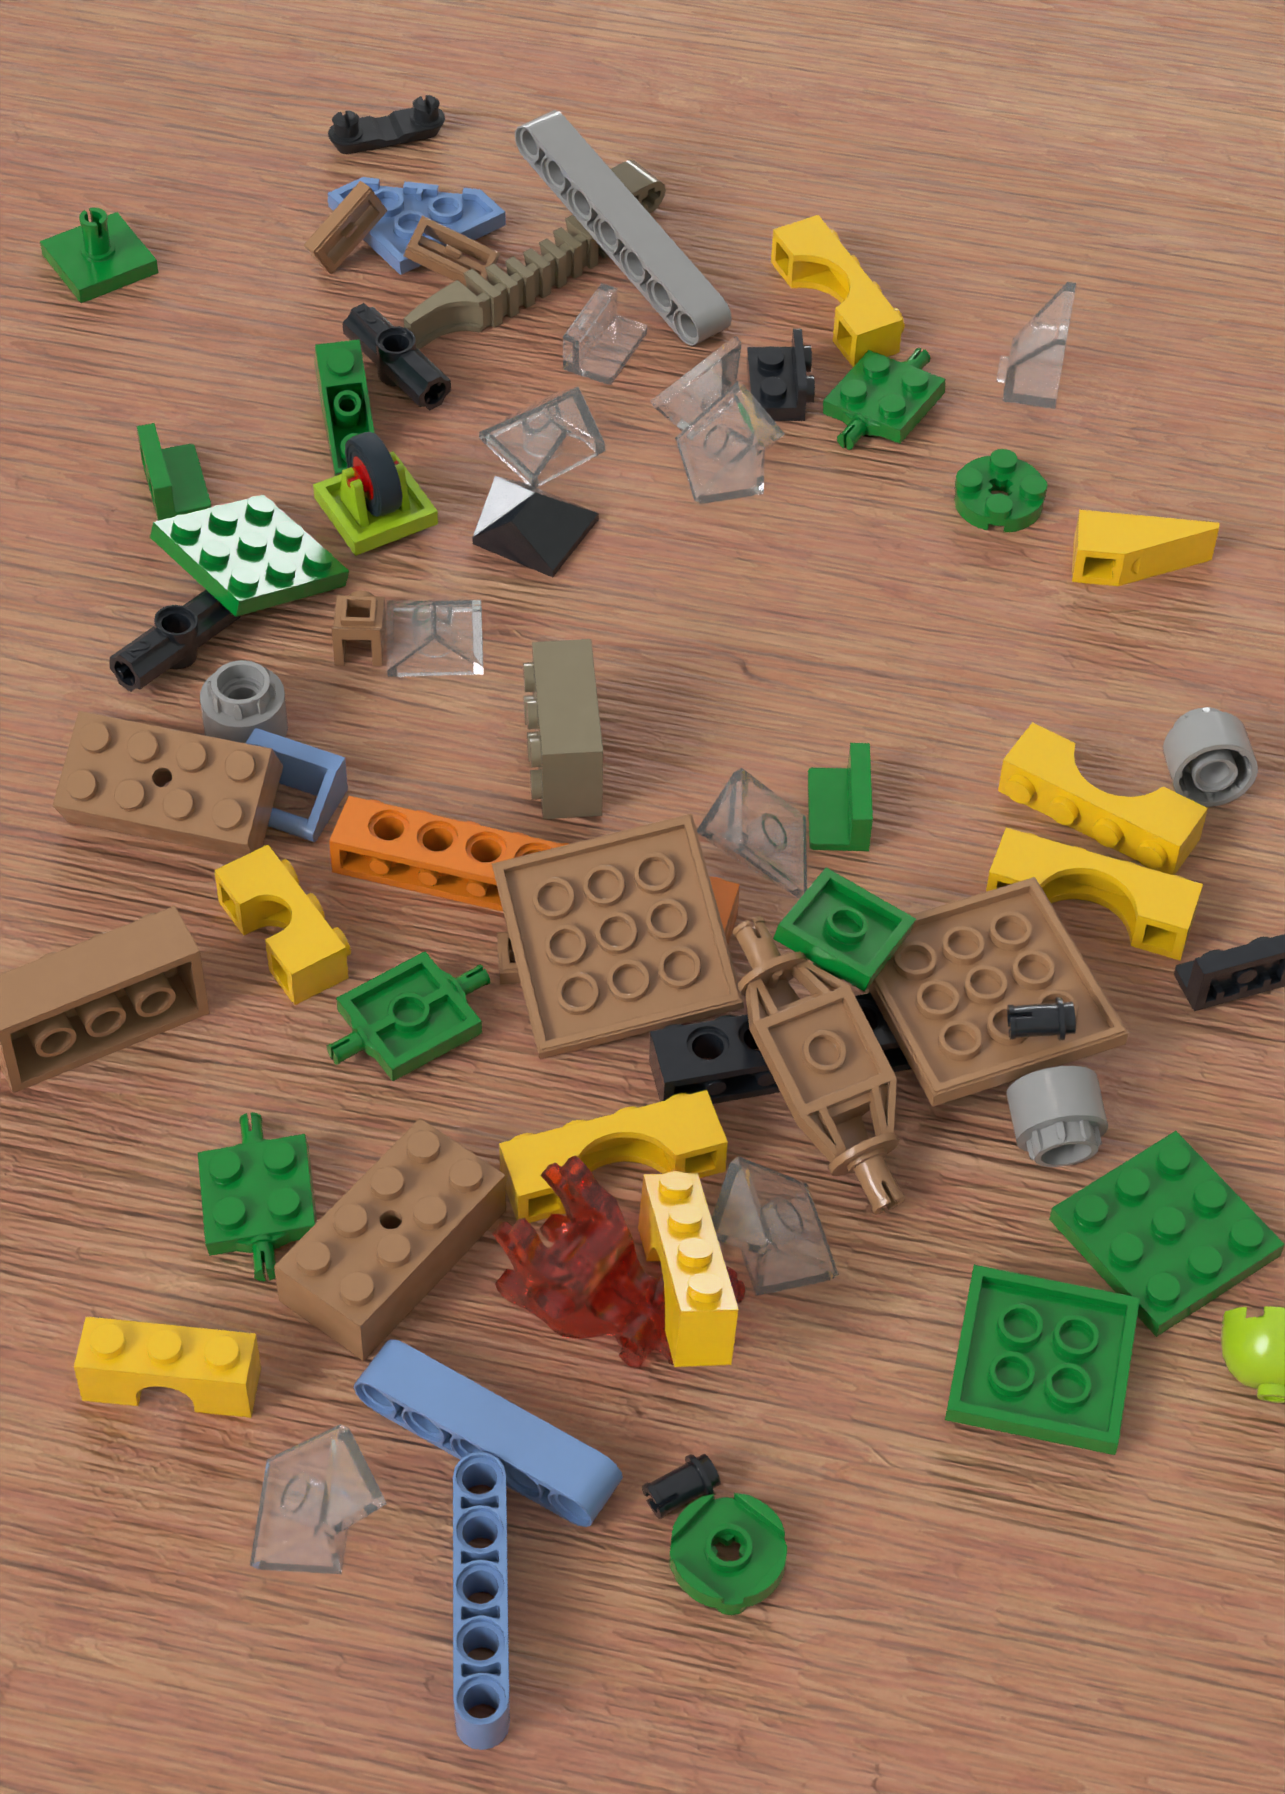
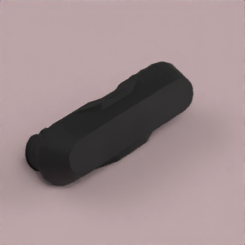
(403, 126)

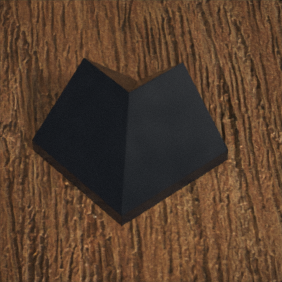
(531, 525)

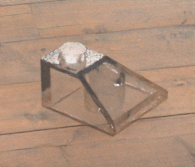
(1038, 354)

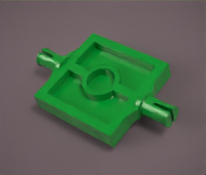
(883, 397)
(409, 1015)
(257, 1195)

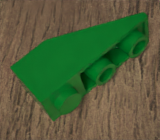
(342, 396)

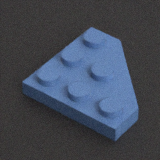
(466, 213)

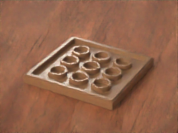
(617, 936)
(960, 971)

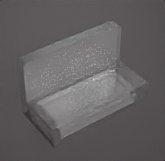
(601, 340)

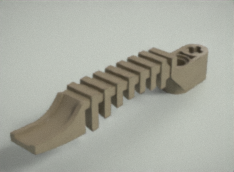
(488, 301)

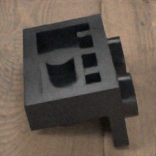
(780, 379)
(1233, 973)

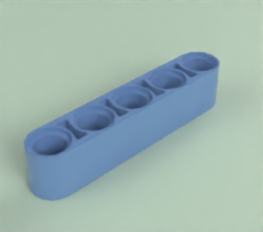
(471, 1419)
(486, 1623)

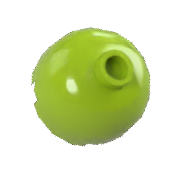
(1256, 1350)

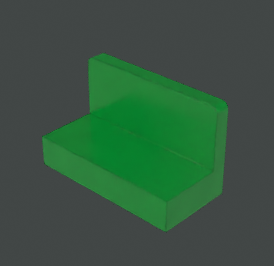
(172, 475)
(841, 804)

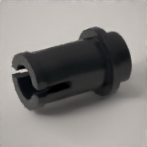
(1041, 1019)
(682, 1485)

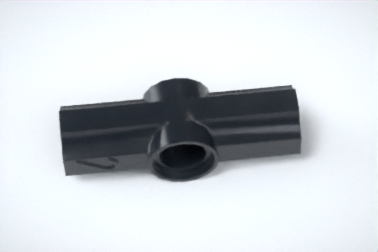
(397, 357)
(171, 641)

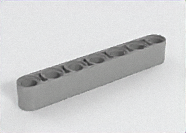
(623, 228)

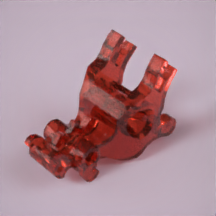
(590, 1275)

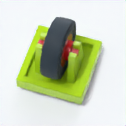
(374, 497)

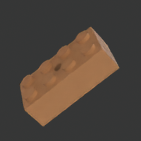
(216, 792)
(99, 997)
(391, 1238)

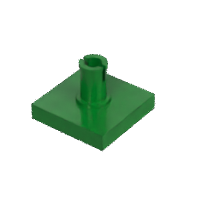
(98, 255)
(844, 929)

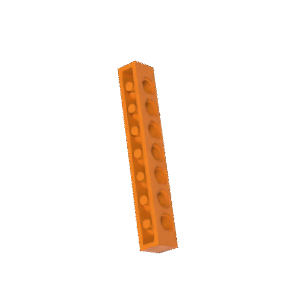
(446, 855)

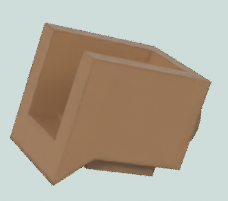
(359, 618)

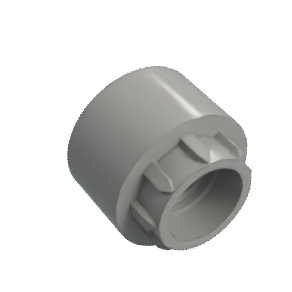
(241, 699)
(1210, 757)
(1058, 1115)

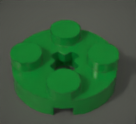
(1000, 473)
(721, 1583)

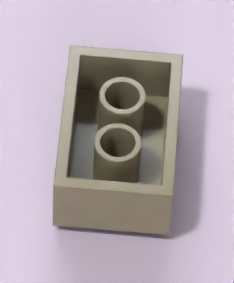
(566, 728)

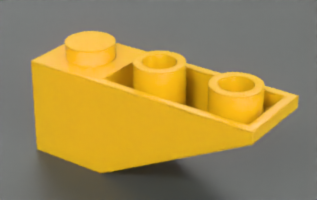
(1131, 547)

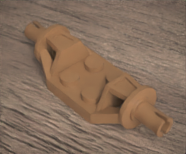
(823, 1061)

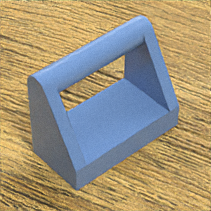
(308, 771)

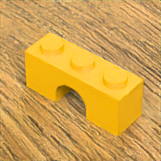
(266, 892)
(207, 1365)

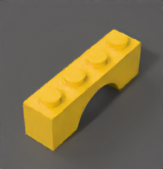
(814, 258)
(1150, 828)
(1150, 903)
(665, 1135)
(697, 1287)

